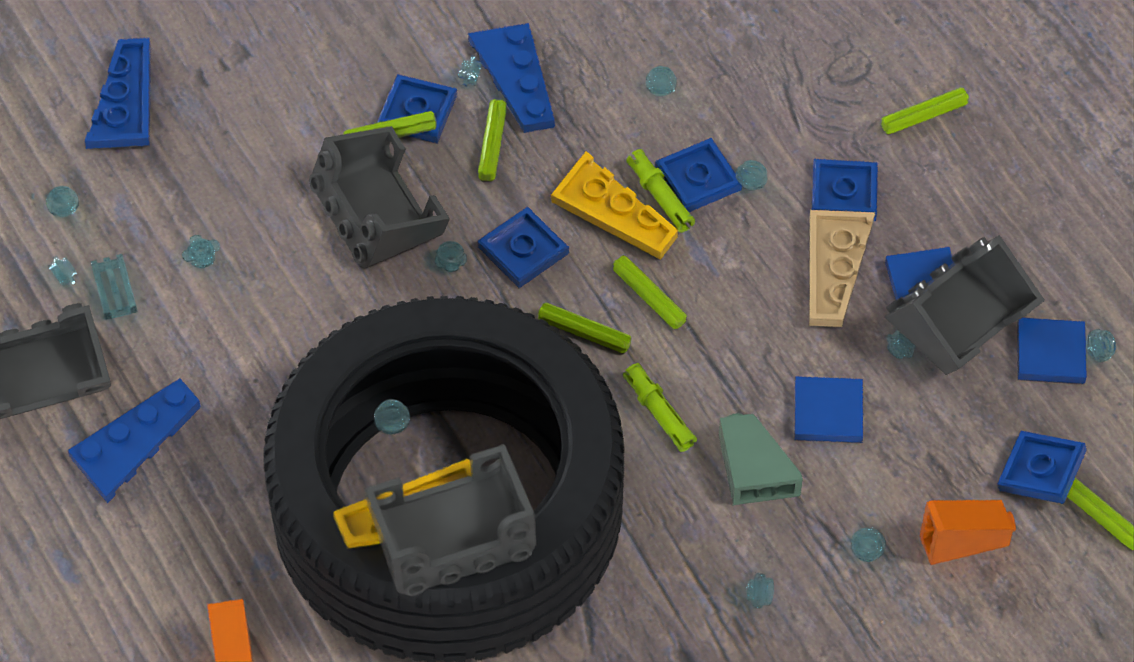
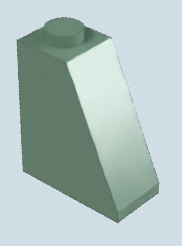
(755, 462)

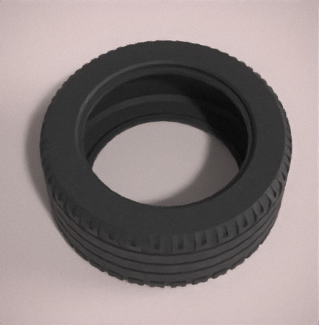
(432, 360)

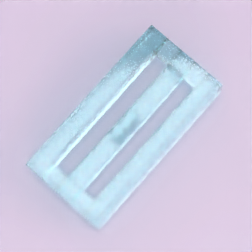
(108, 266)

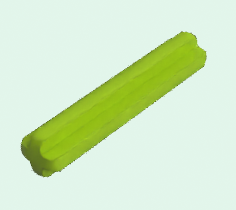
(924, 110)
(404, 126)
(492, 140)
(649, 292)
(585, 327)
(1102, 513)

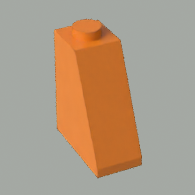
(964, 528)
(230, 631)

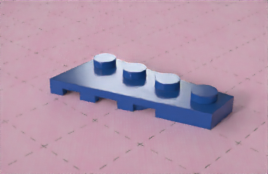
(516, 72)
(125, 98)
(124, 444)

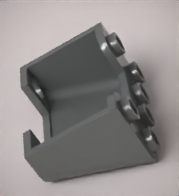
(369, 199)
(965, 303)
(51, 362)
(454, 526)

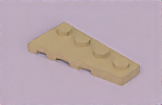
(835, 258)

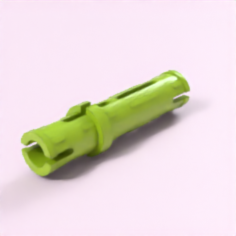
(653, 180)
(651, 396)

